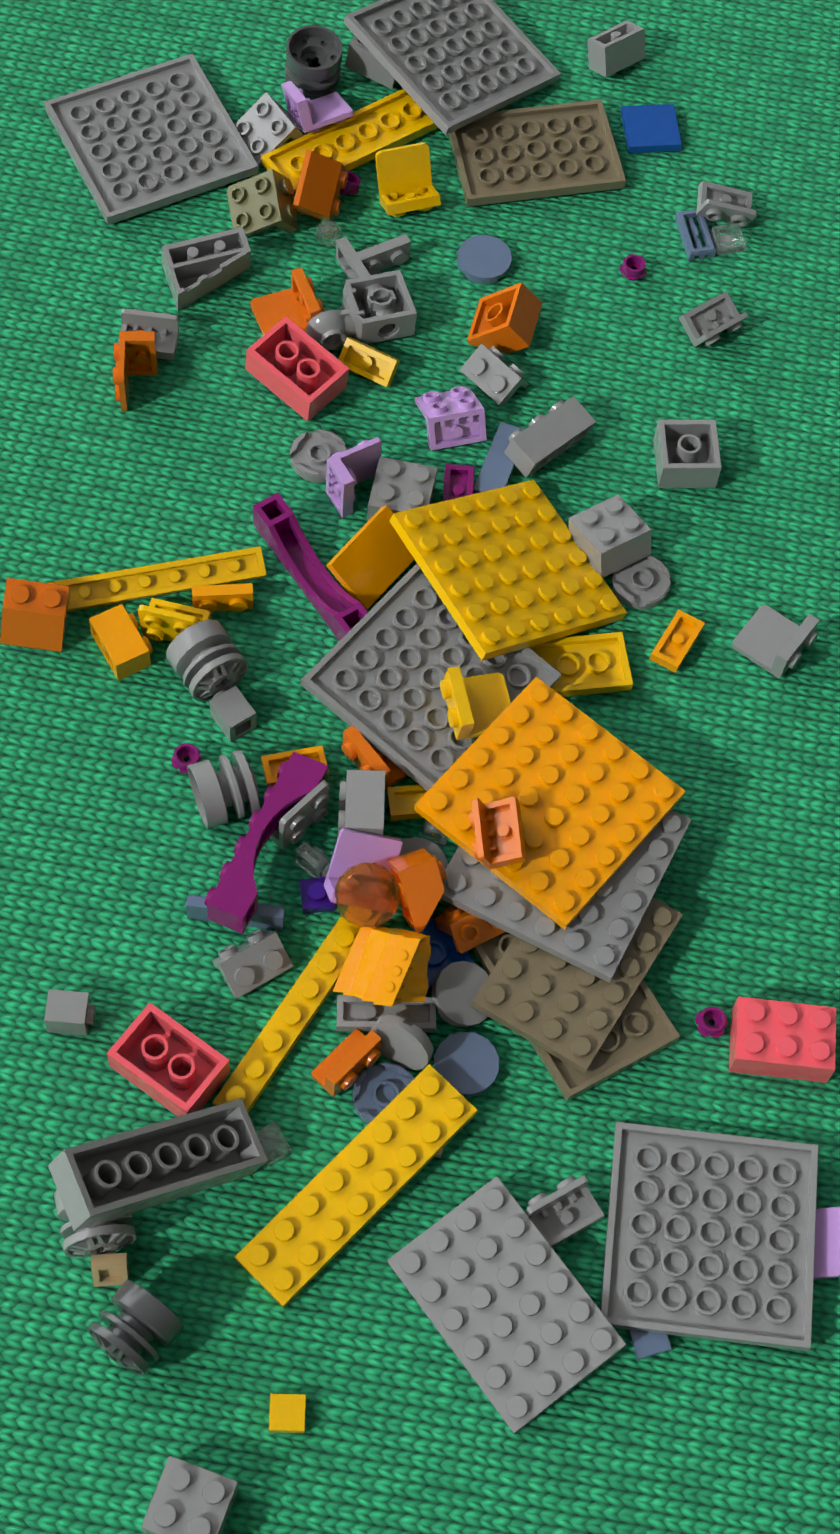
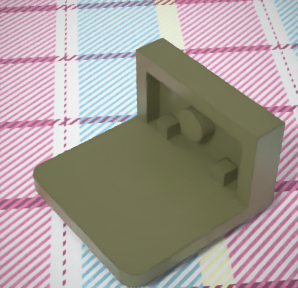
(263, 203)

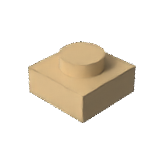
(109, 1269)

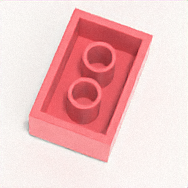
(296, 368)
(782, 1039)
(168, 1062)

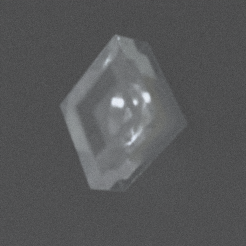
(728, 239)
(312, 860)
(273, 1143)

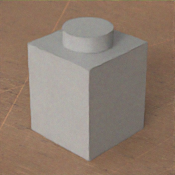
(232, 713)
(69, 1012)

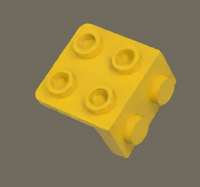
(406, 179)
(168, 619)
(473, 701)

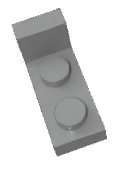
(372, 259)

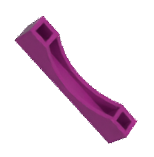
(286, 539)
(236, 894)

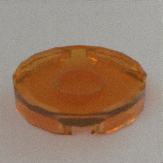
(367, 895)

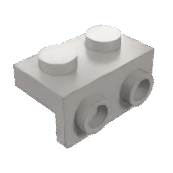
(724, 204)
(712, 318)
(165, 327)
(492, 375)
(252, 962)
(564, 1211)

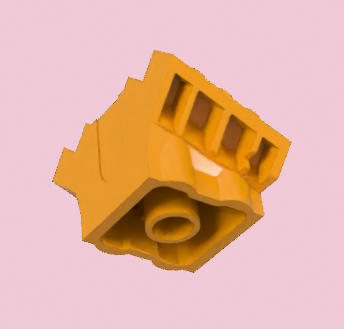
(386, 966)

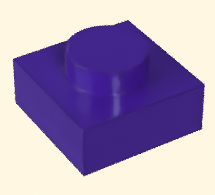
(314, 896)

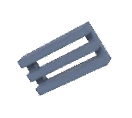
(683, 230)

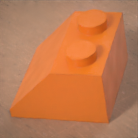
(320, 187)
(506, 319)
(34, 614)
(419, 885)

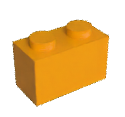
(120, 641)

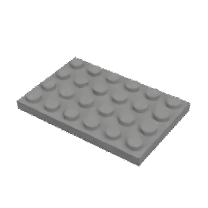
(506, 1304)

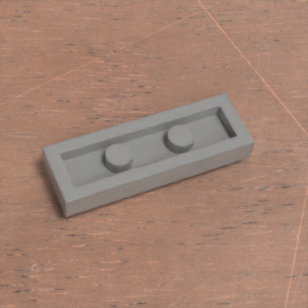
(362, 1015)

